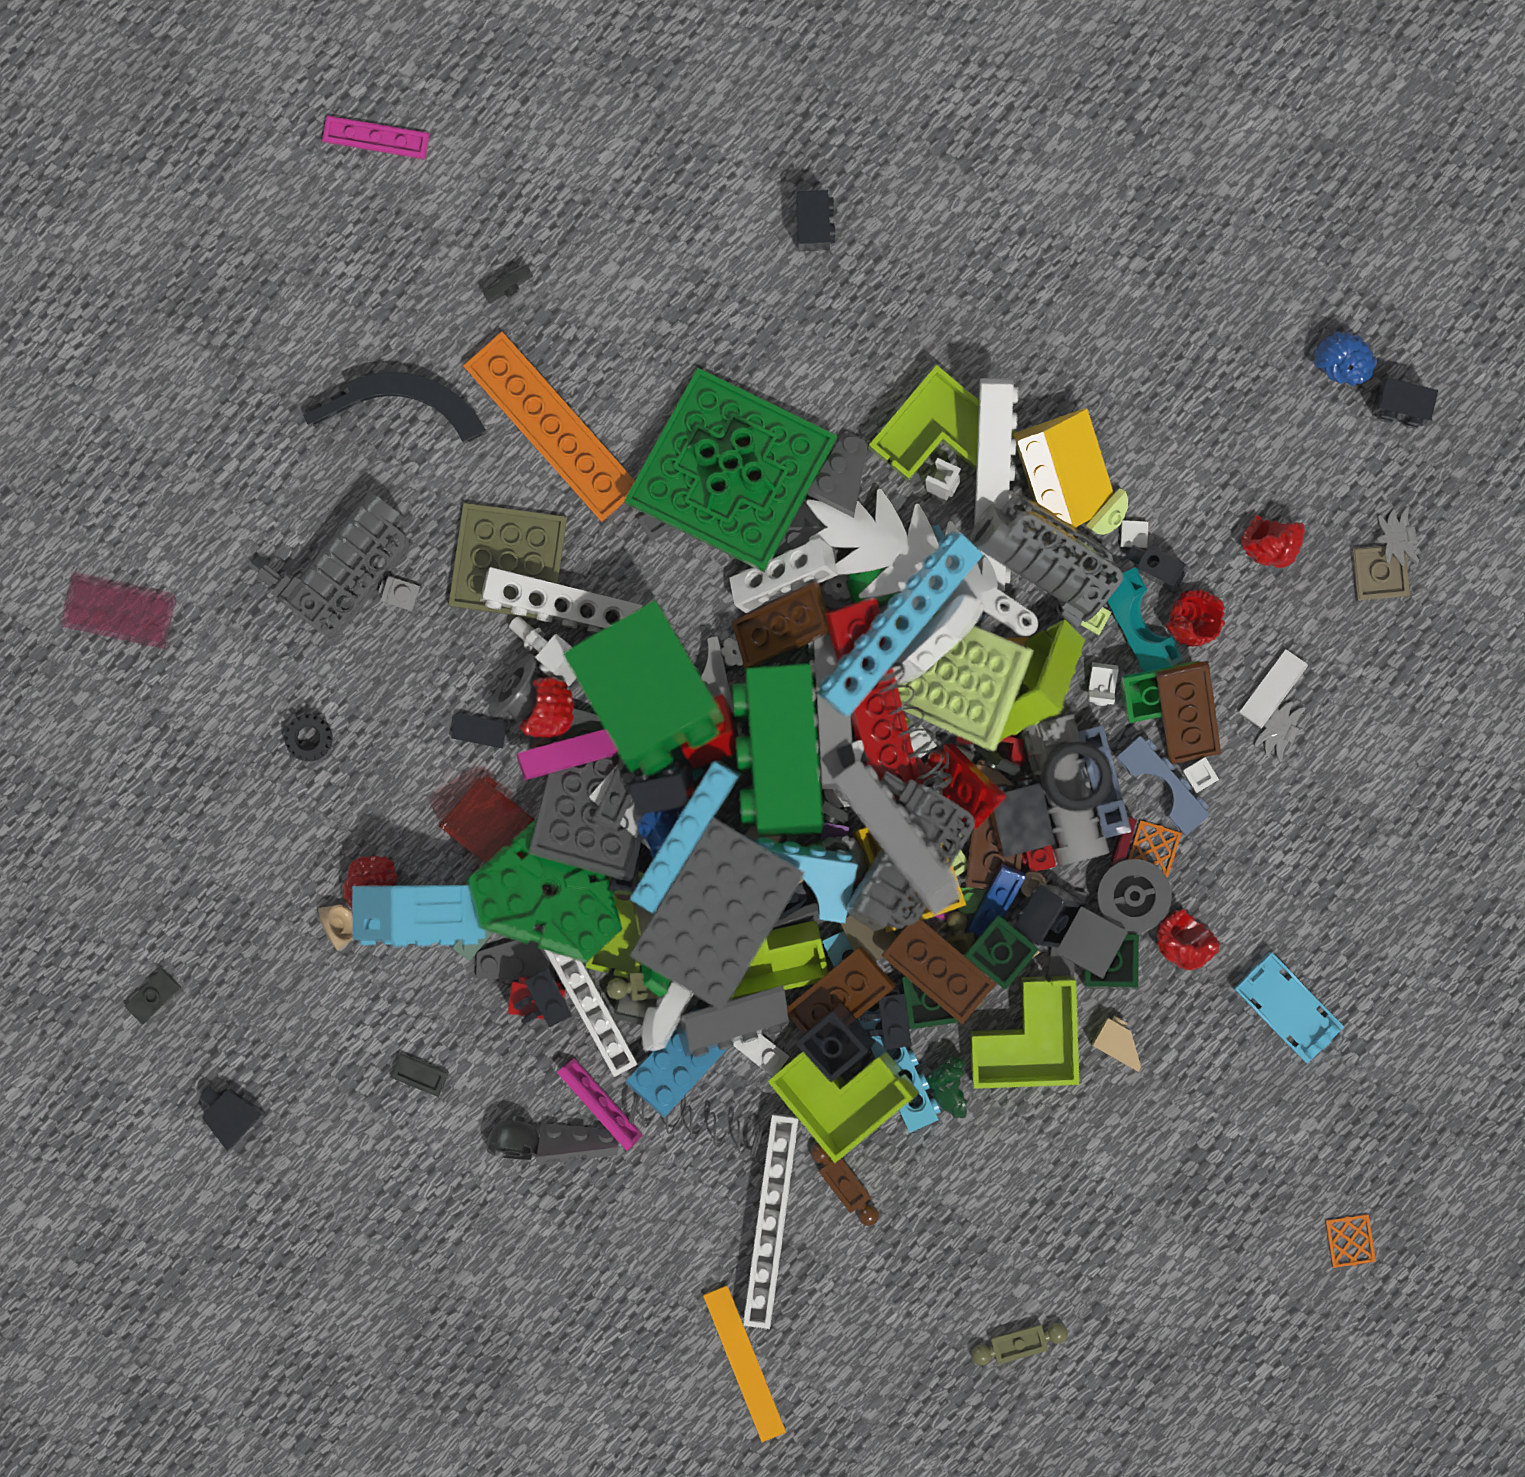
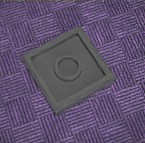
(1092, 942)

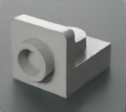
(399, 593)

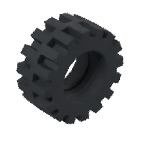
(296, 749)

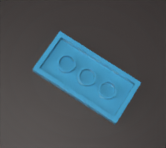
(670, 1074)

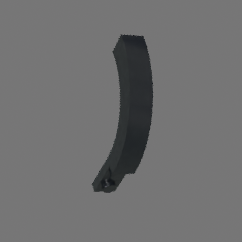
(402, 385)

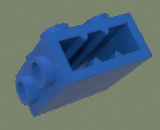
(658, 825)

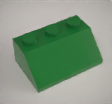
(1141, 695)

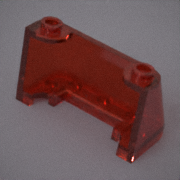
(485, 819)

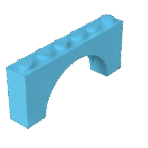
(685, 835)
(826, 872)

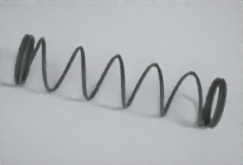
(940, 774)
(758, 1130)

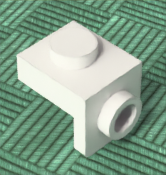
(1102, 684)

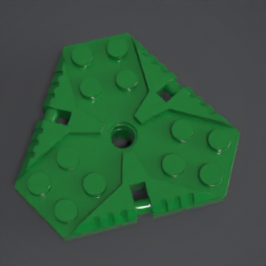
(511, 901)

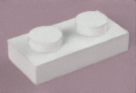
(763, 1053)

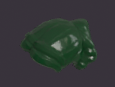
(945, 1085)

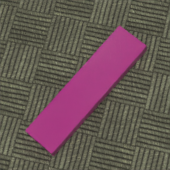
(376, 137)
(566, 754)
(599, 1104)

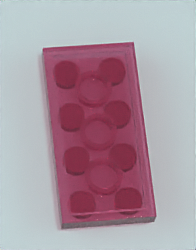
(119, 612)

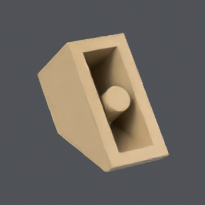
(1117, 1042)

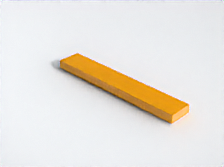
(744, 1363)

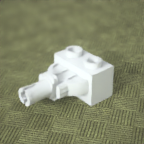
(549, 653)

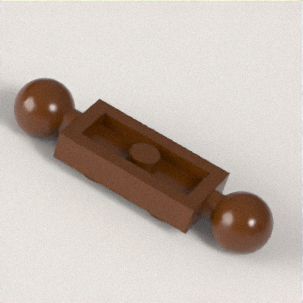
(845, 1186)

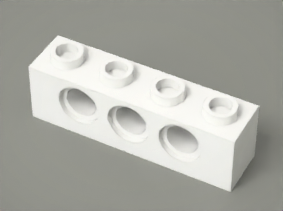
(783, 576)

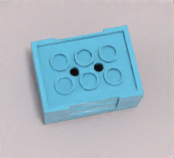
(414, 915)

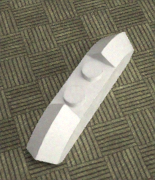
(938, 637)
(662, 1021)

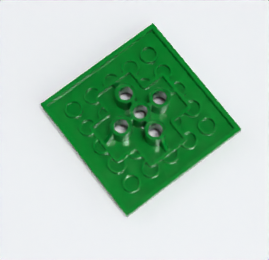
(747, 515)

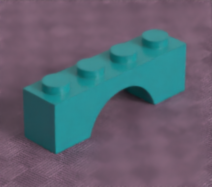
(1150, 648)

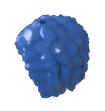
(1339, 352)

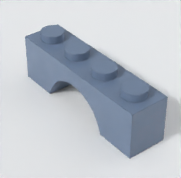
(1112, 808)
(1185, 810)

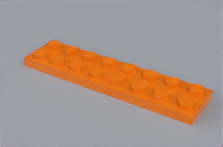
(551, 426)

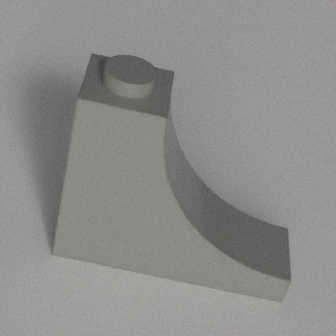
(714, 674)

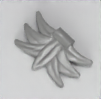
(1399, 537)
(1280, 730)

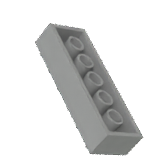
(832, 727)
(898, 836)

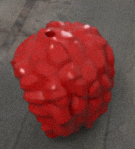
(1273, 542)
(1196, 618)
(553, 709)
(369, 872)
(1186, 941)

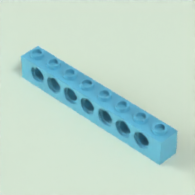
(964, 558)
(913, 1117)

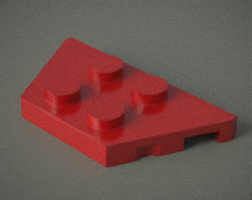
(970, 787)

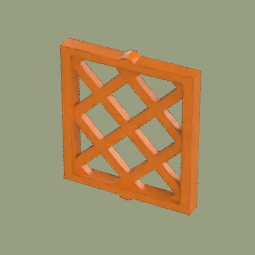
(1160, 829)
(1353, 1261)

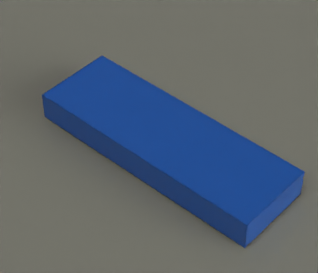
(997, 898)

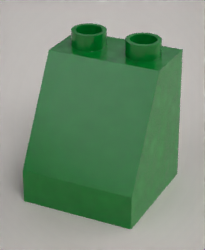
(645, 689)

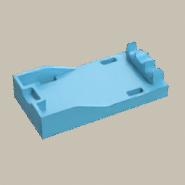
(1288, 1007)

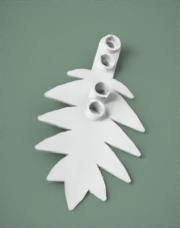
(886, 544)

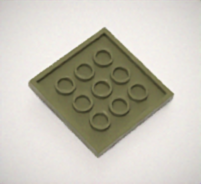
(508, 542)

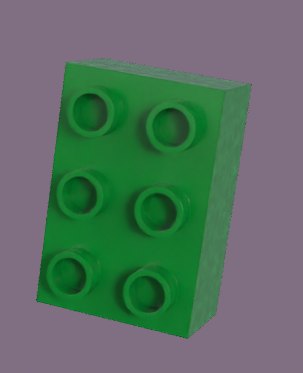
(779, 751)

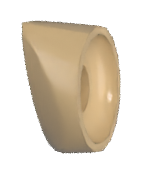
(337, 924)

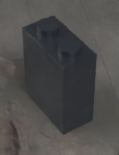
(1022, 818)

